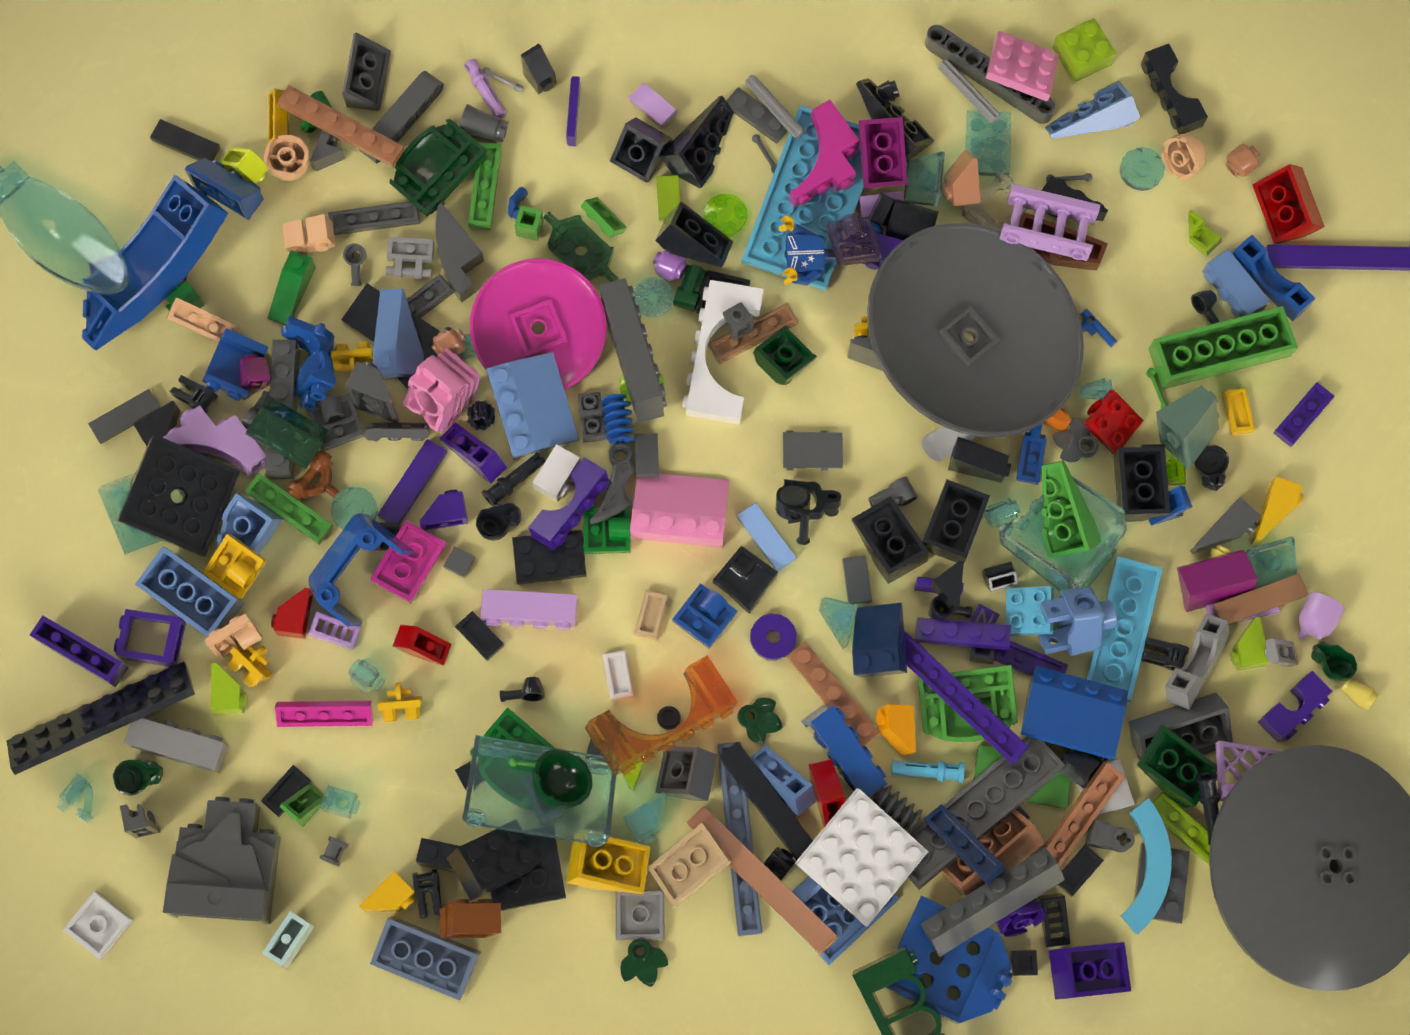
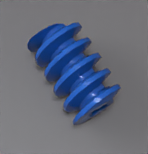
(616, 419)

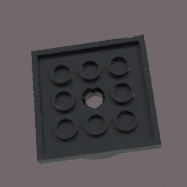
(204, 488)

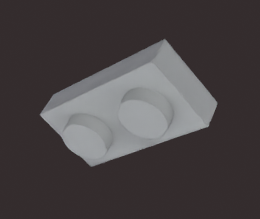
(1281, 652)

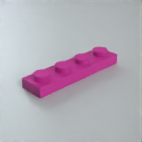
(324, 713)

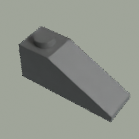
(1231, 526)

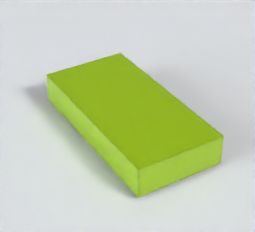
(667, 194)

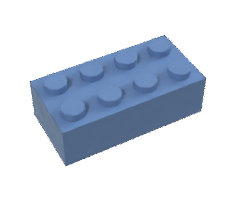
(188, 592)

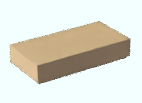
(651, 615)

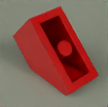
(293, 615)
(421, 644)

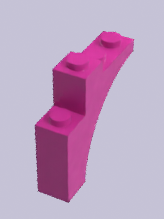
(835, 145)

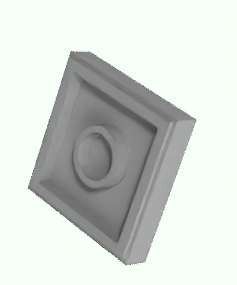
(640, 915)

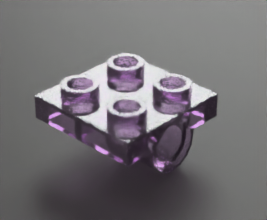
(853, 240)

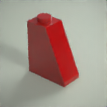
(827, 789)

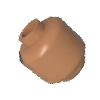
(1242, 160)
(449, 339)

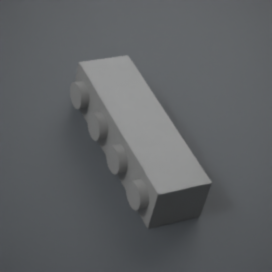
(177, 744)

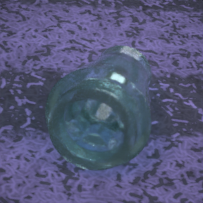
(1095, 389)

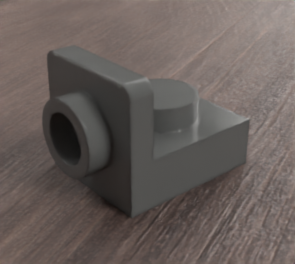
(739, 321)

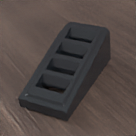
(1061, 908)

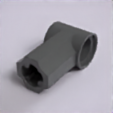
(899, 490)

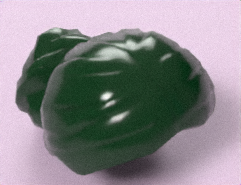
(1335, 661)
(135, 775)

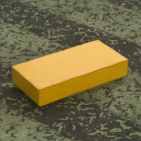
(1238, 411)

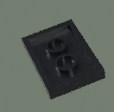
(539, 563)

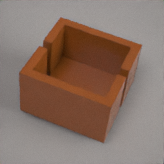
(471, 919)

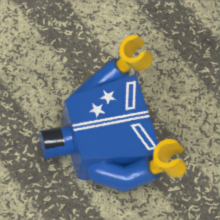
(804, 254)

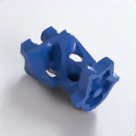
(317, 372)

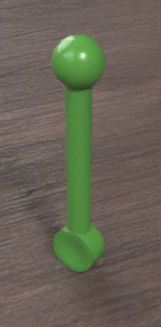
(1151, 374)
(513, 762)

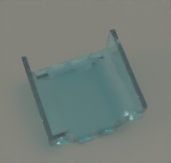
(1072, 570)

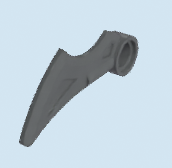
(616, 497)

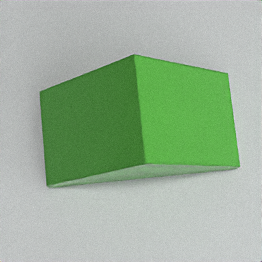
(303, 804)

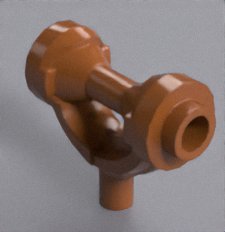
(321, 463)

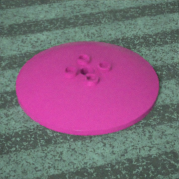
(544, 294)

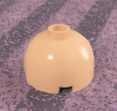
(1183, 155)
(287, 157)

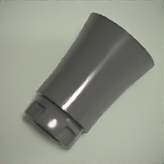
(483, 124)

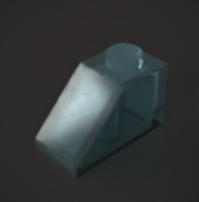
(646, 819)

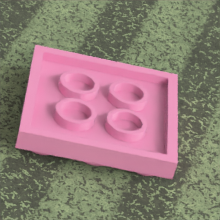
(1022, 66)

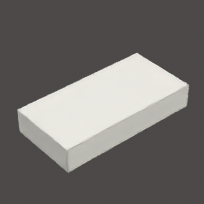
(618, 675)

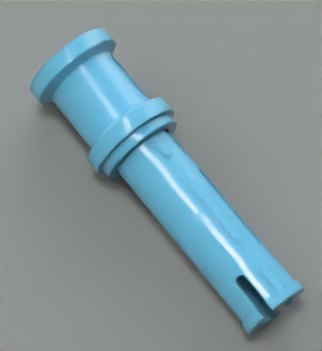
(941, 771)

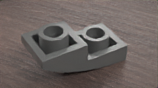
(591, 417)

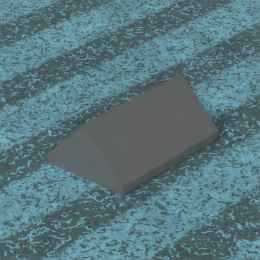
(365, 74)

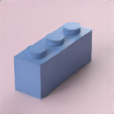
(1235, 285)

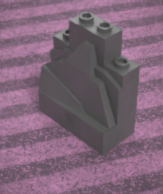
(225, 866)

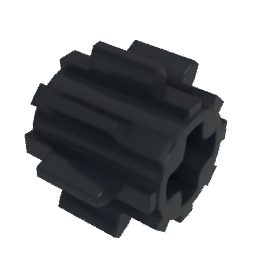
(481, 415)

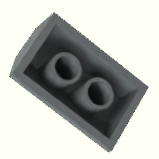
(370, 392)

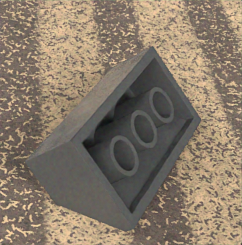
(1199, 727)

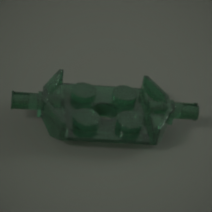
(573, 233)

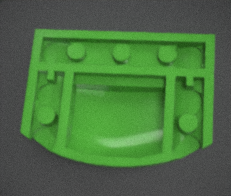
(990, 685)

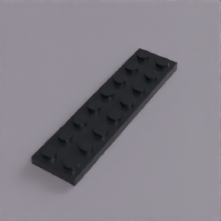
(99, 717)

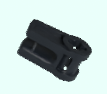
(202, 395)
(1170, 649)
(422, 888)

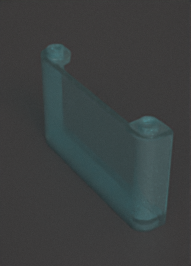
(506, 798)

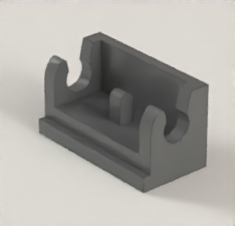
(136, 823)

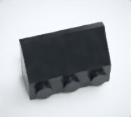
(1141, 482)

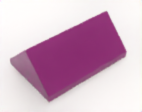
(883, 152)
(1216, 579)

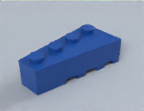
(845, 750)

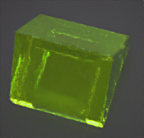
(1175, 472)

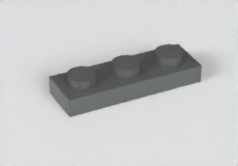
(756, 115)

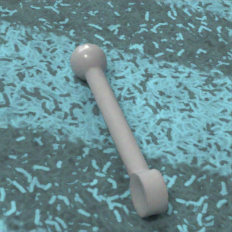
(517, 87)

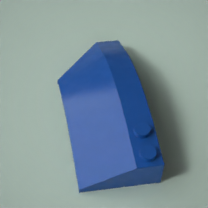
(156, 260)

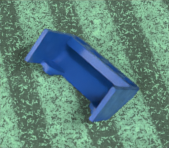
(360, 532)

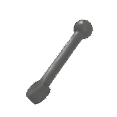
(756, 139)
(1087, 177)

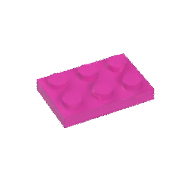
(406, 573)

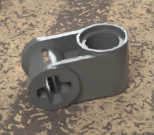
(1105, 836)

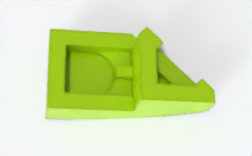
(1200, 235)

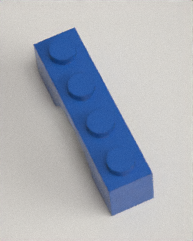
(1279, 290)

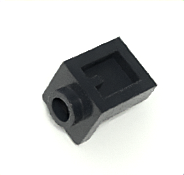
(779, 862)

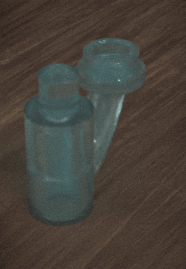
(72, 793)

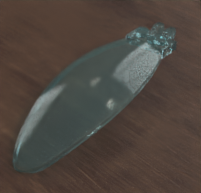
(60, 233)

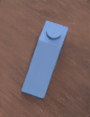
(787, 782)

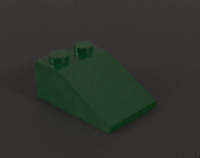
(1174, 765)

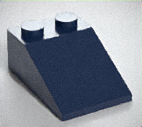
(879, 641)

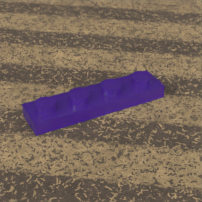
(963, 633)

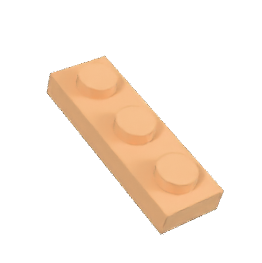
(199, 320)

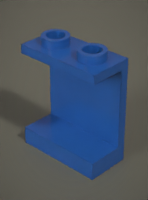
(224, 366)

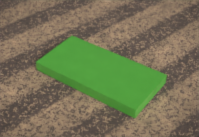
(1052, 794)

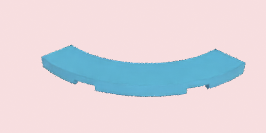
(1157, 867)

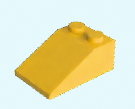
(611, 867)

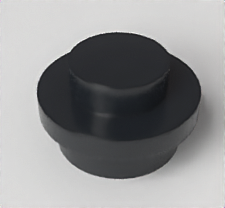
(668, 717)

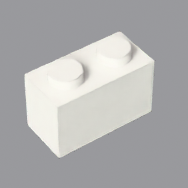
(555, 473)

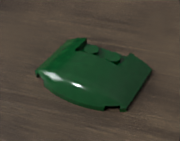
(436, 165)

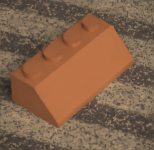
(1009, 842)

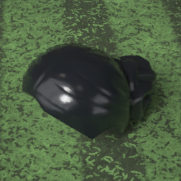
(1212, 466)
(496, 520)

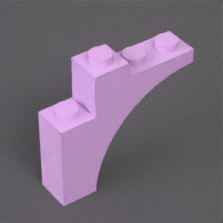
(221, 441)

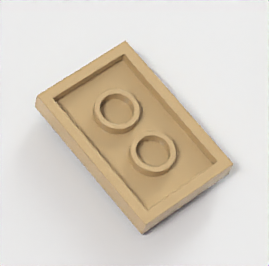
(689, 864)

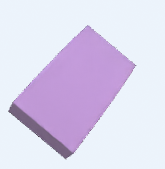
(652, 104)

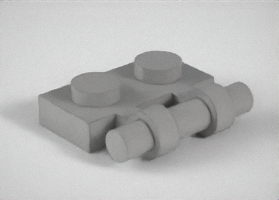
(410, 250)

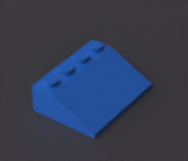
(1074, 712)

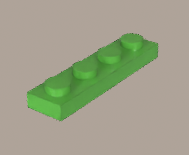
(485, 188)
(289, 508)

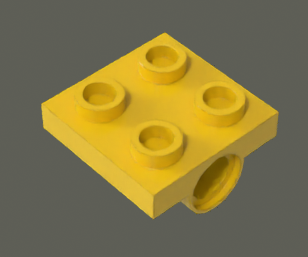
(234, 566)

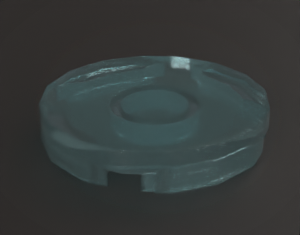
(1142, 169)
(351, 502)

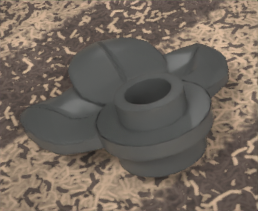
(1072, 442)

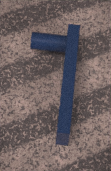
(964, 844)

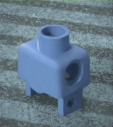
(1078, 621)

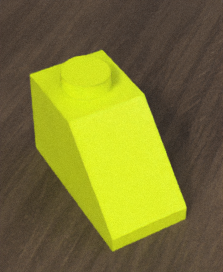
(245, 163)

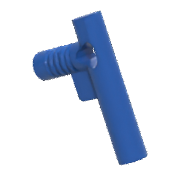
(1096, 327)

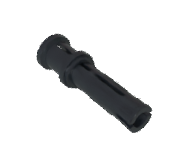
(505, 485)
(1209, 798)

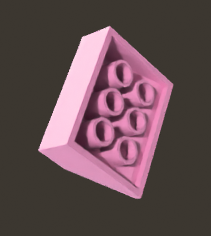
(680, 510)

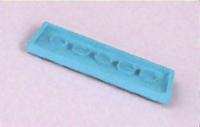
(1133, 595)

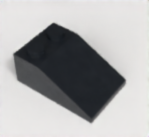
(693, 237)
(890, 540)

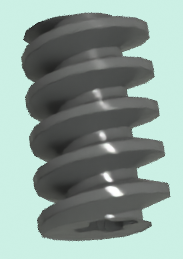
(897, 808)

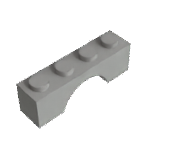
(1208, 644)

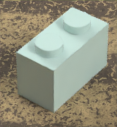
(288, 940)

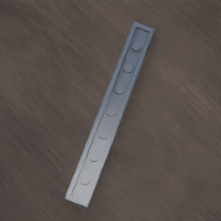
(738, 823)

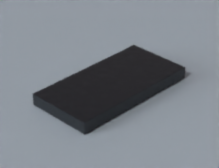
(364, 311)

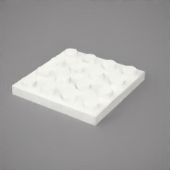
(861, 857)

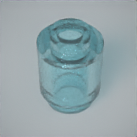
(1002, 512)

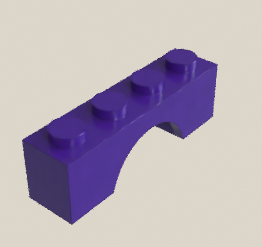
(552, 526)

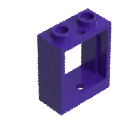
(173, 642)

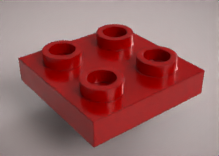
(1112, 421)

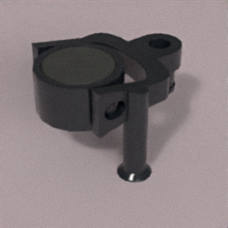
(794, 504)

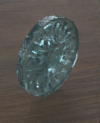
(653, 296)

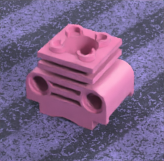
(441, 389)

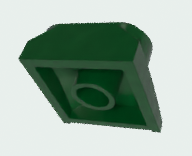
(783, 356)

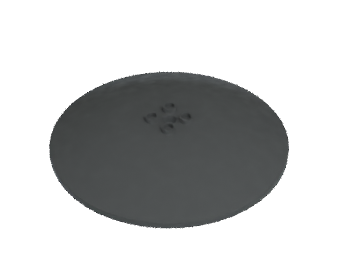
(1000, 293)
(1275, 873)

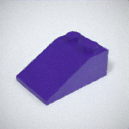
(1089, 970)

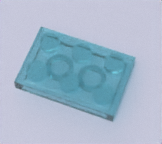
(989, 142)

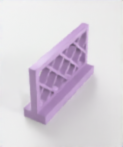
(1224, 764)

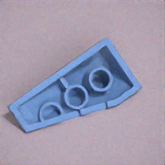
(396, 339)

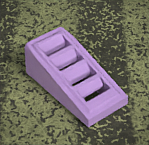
(331, 638)

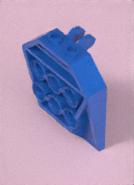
(986, 970)

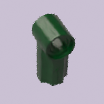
(688, 293)

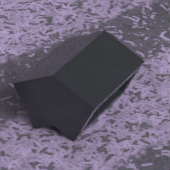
(882, 209)
(1000, 576)

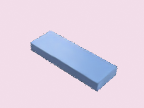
(766, 537)

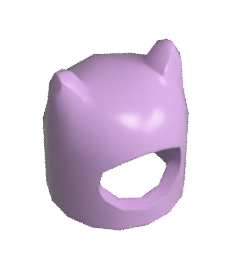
(1319, 616)

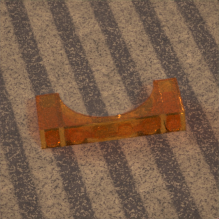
(625, 748)

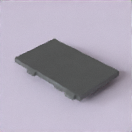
(812, 450)

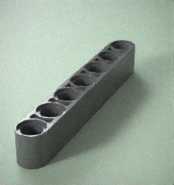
(977, 72)

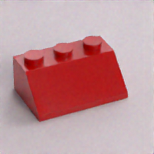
(1288, 204)

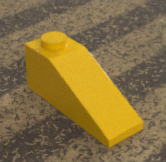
(1279, 502)

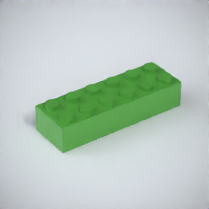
(1222, 347)

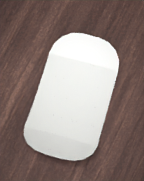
(940, 443)

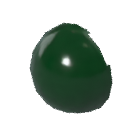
(561, 779)

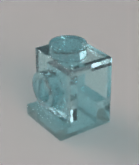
(332, 799)

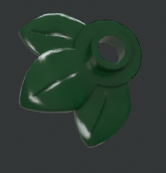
(763, 719)
(643, 966)

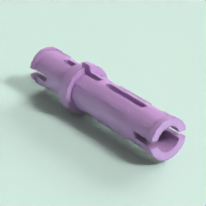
(481, 82)

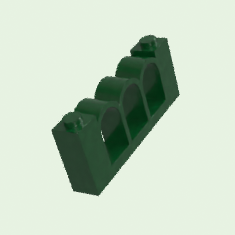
(886, 971)

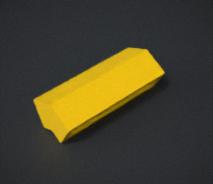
(277, 117)

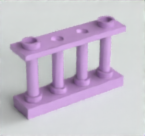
(1052, 204)

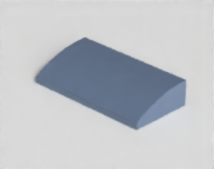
(425, 957)

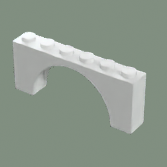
(706, 396)

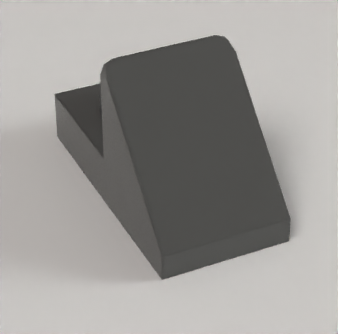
(325, 152)

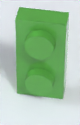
(603, 216)

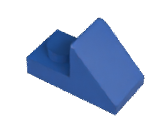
(1179, 503)

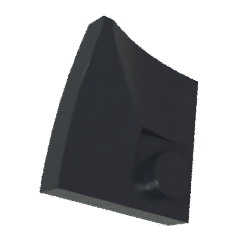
(745, 578)

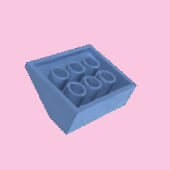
(532, 404)
(835, 917)

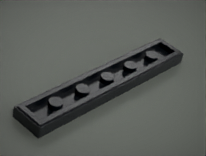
(766, 800)

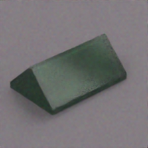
(287, 432)

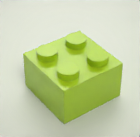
(1084, 50)

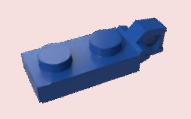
(1031, 456)

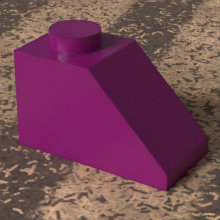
(253, 372)

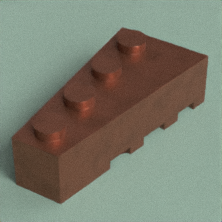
(1060, 260)

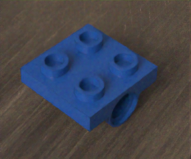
(705, 615)

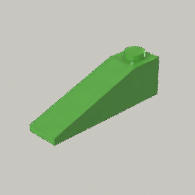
(1067, 519)

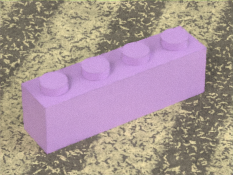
(529, 608)

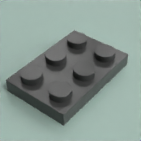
(1173, 903)

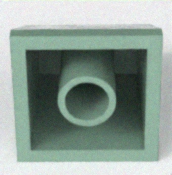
(1188, 424)

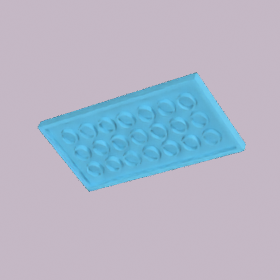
(767, 243)

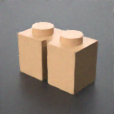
(315, 236)

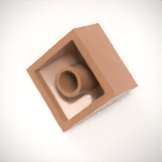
(962, 181)

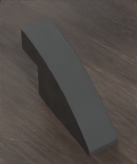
(456, 253)

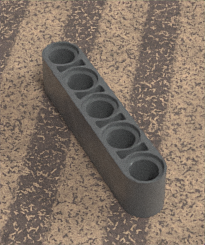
(408, 108)

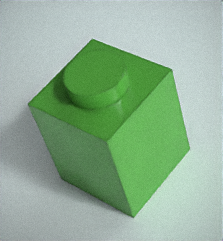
(529, 223)

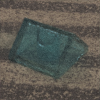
(925, 179)
(1273, 561)
(839, 618)

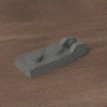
(396, 431)

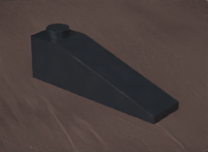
(879, 107)
(695, 148)

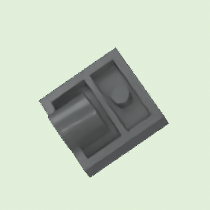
(339, 418)

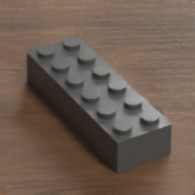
(633, 350)

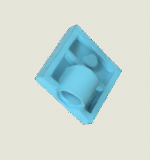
(1024, 610)

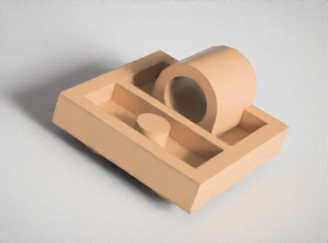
(238, 633)

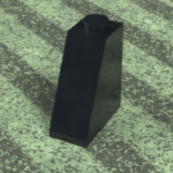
(978, 461)

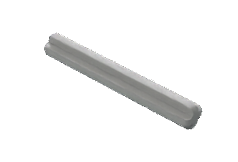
(969, 91)
(774, 106)

